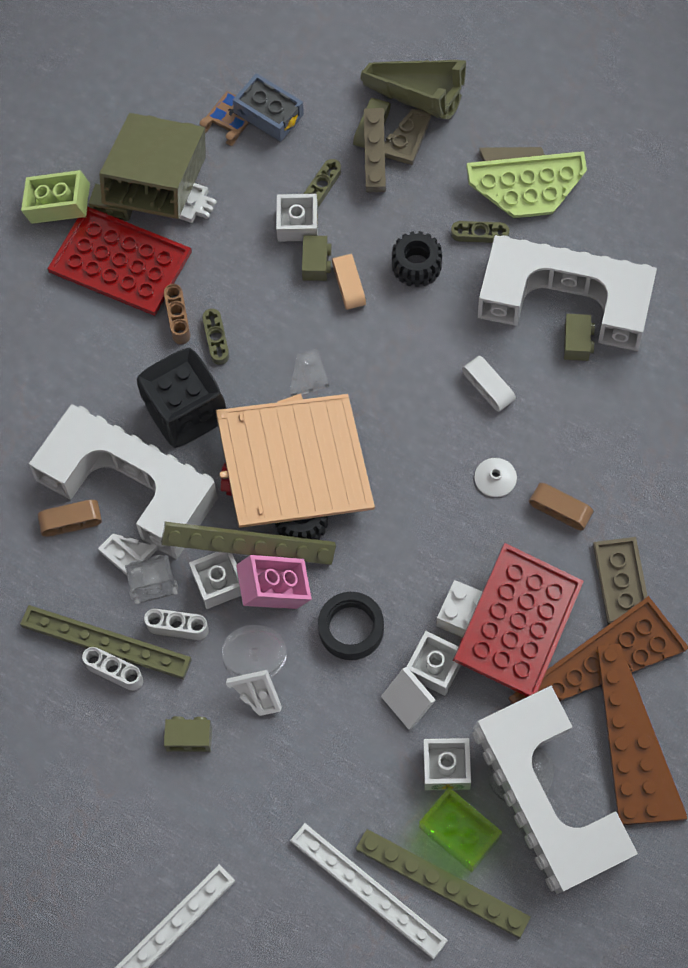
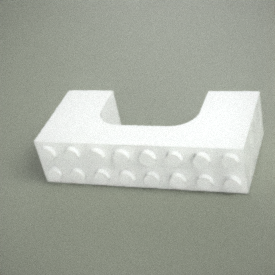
(523, 266)
(89, 443)
(562, 851)

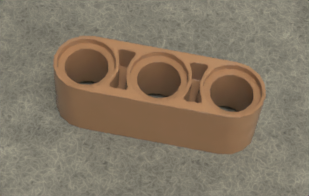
(173, 306)
(561, 506)
(69, 518)

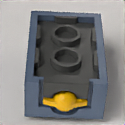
(268, 107)

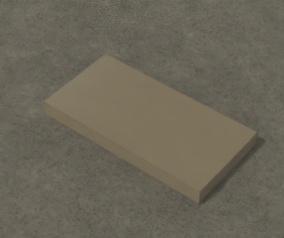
(619, 575)

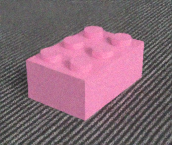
(273, 582)

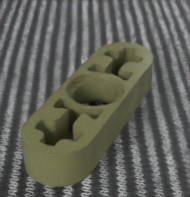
(323, 175)
(473, 225)
(218, 328)

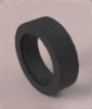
(347, 600)

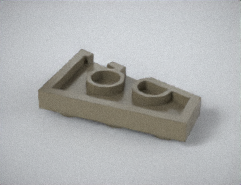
(407, 138)

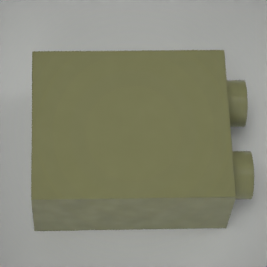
(153, 165)

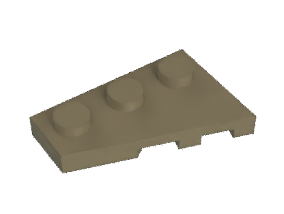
(500, 153)

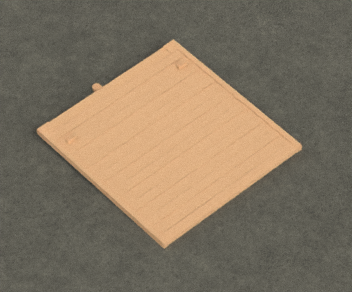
(293, 460)

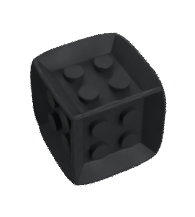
(181, 396)

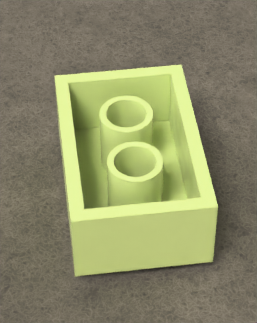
(55, 197)

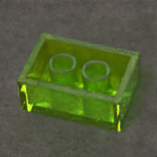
(460, 829)

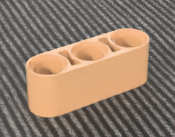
(349, 281)

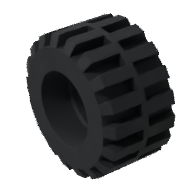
(416, 272)
(308, 530)

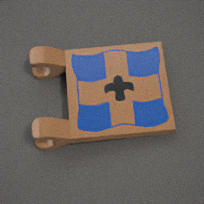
(224, 116)

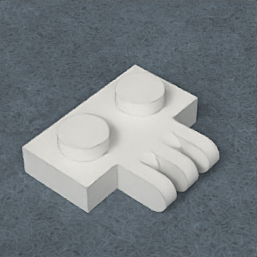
(197, 204)

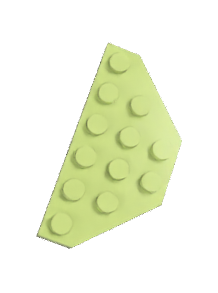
(528, 183)

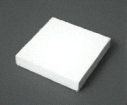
(408, 698)

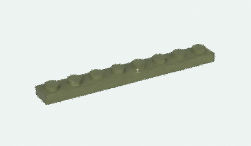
(247, 542)
(110, 642)
(443, 883)

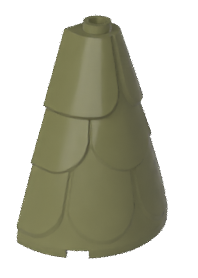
(420, 84)

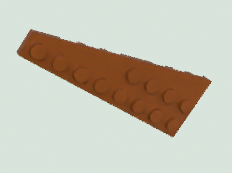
(644, 638)
(639, 769)

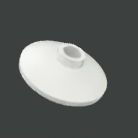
(495, 486)

